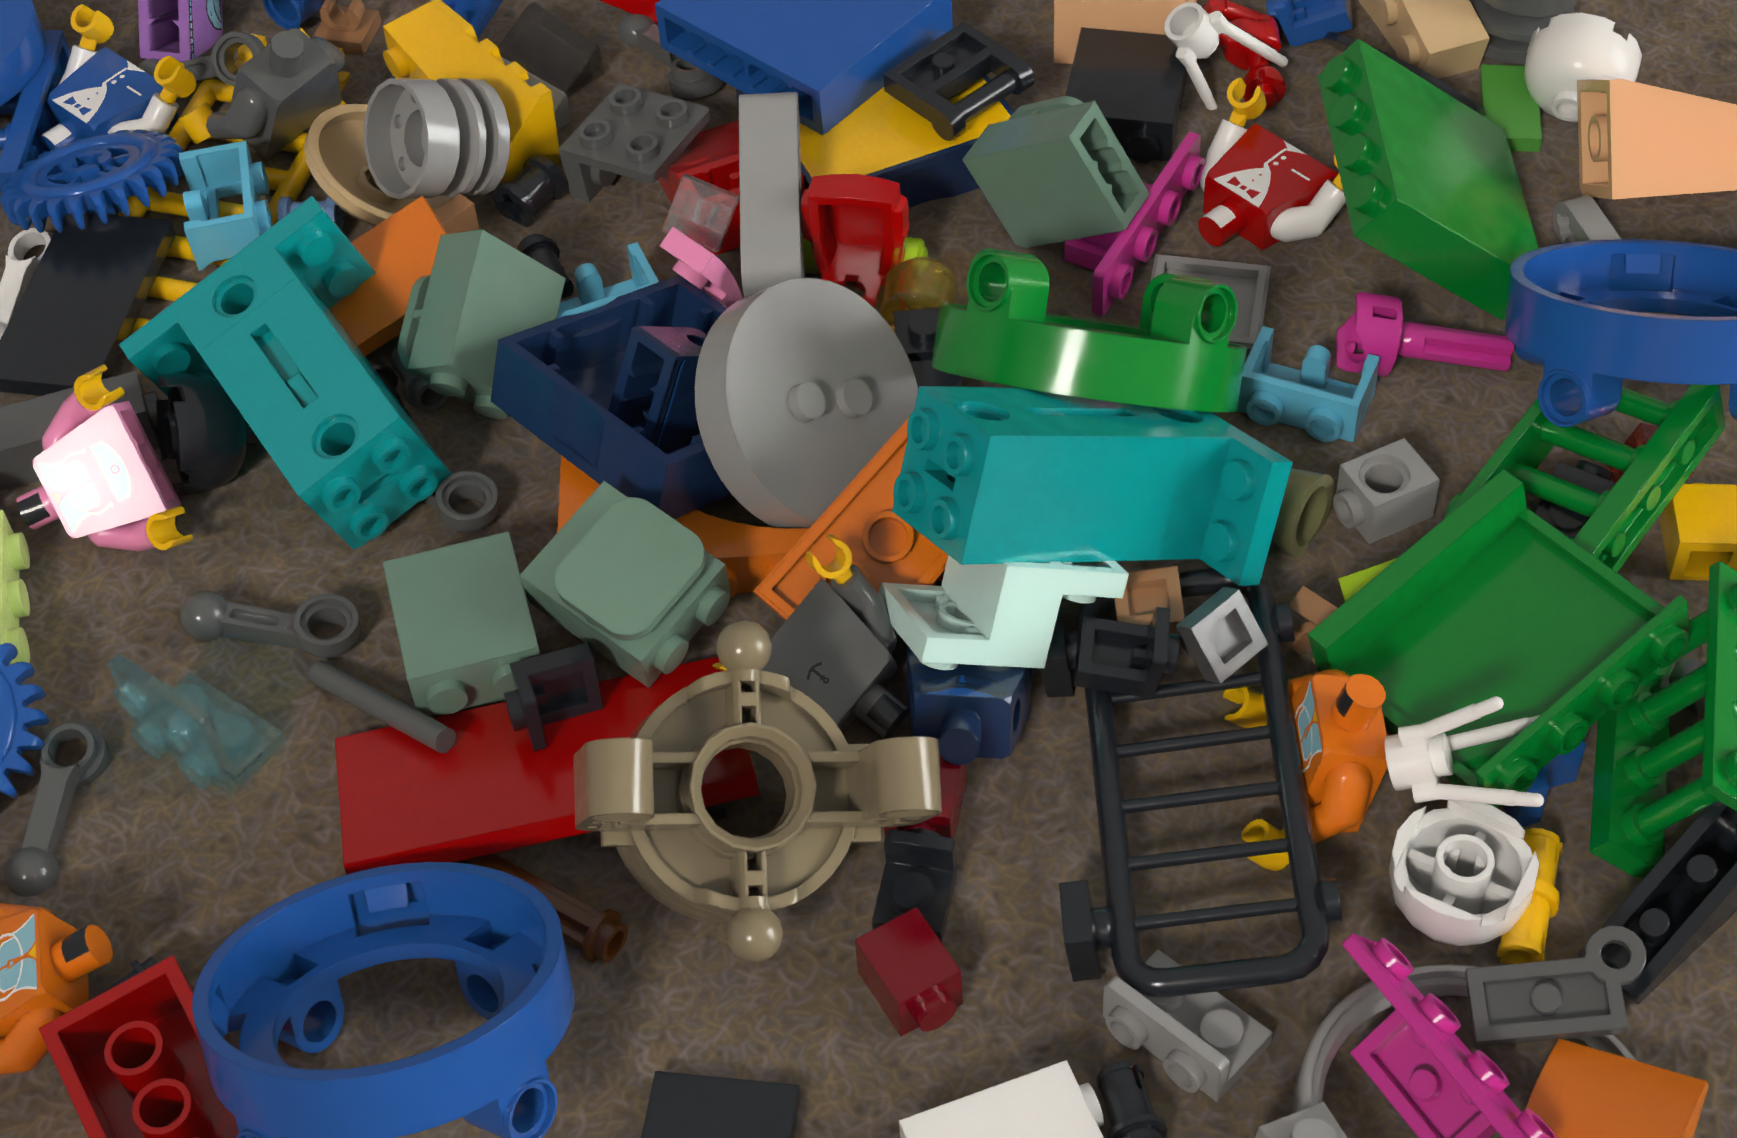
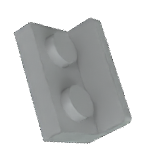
(1197, 1036)

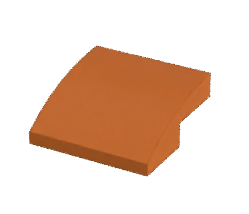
(1612, 1096)

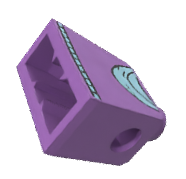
(178, 27)

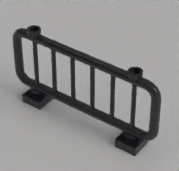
(1116, 924)

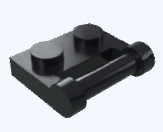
(950, 66)

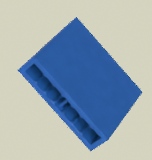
(817, 48)

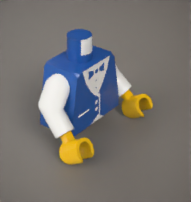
(108, 92)

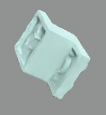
(994, 610)

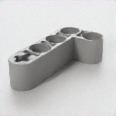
(770, 190)

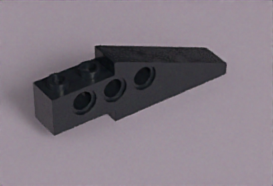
(1680, 900)

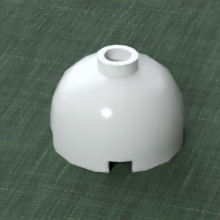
(1573, 50)
(1462, 872)

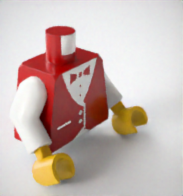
(1262, 183)

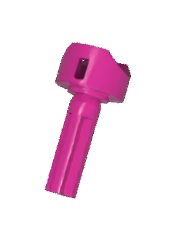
(1381, 331)

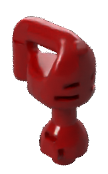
(1260, 70)

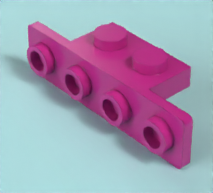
(1119, 253)
(1425, 1065)

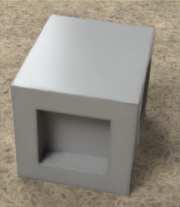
(1385, 491)

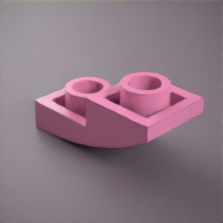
(701, 268)

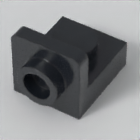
(917, 874)

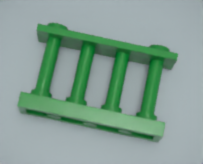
(1650, 474)
(1636, 748)

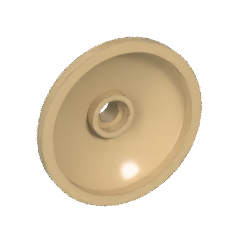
(340, 166)

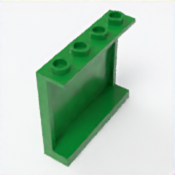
(1505, 612)

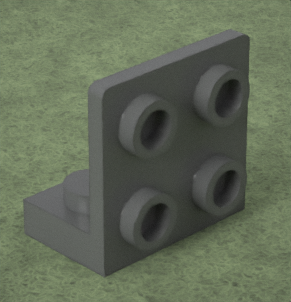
(629, 136)

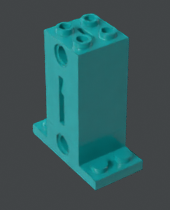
(298, 374)
(1086, 481)

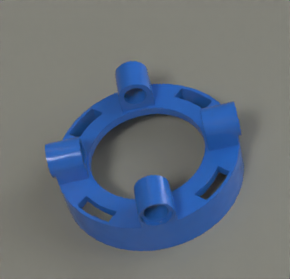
(1582, 320)
(282, 984)

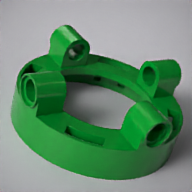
(1168, 361)

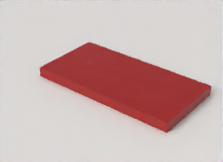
(491, 787)

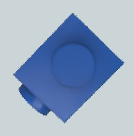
(1310, 19)

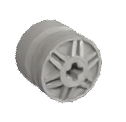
(436, 137)

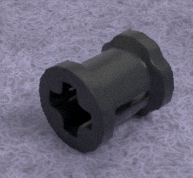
(530, 190)

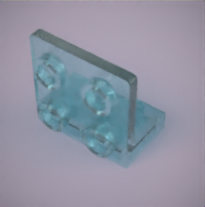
(196, 725)

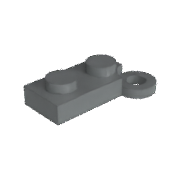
(1554, 996)

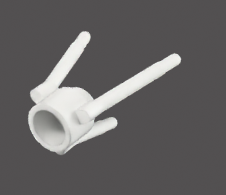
(1197, 37)
(1423, 755)

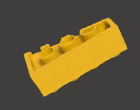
(441, 44)

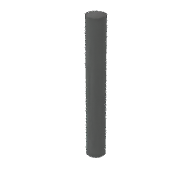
(382, 706)

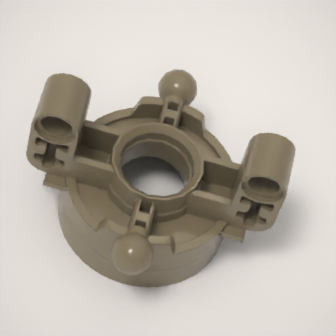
(652, 809)

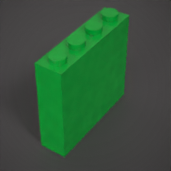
(1425, 176)

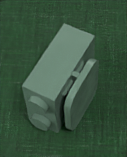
(1056, 173)
(468, 302)
(628, 583)
(460, 623)

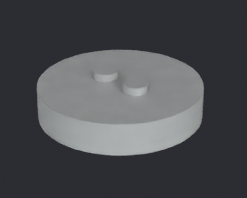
(799, 396)

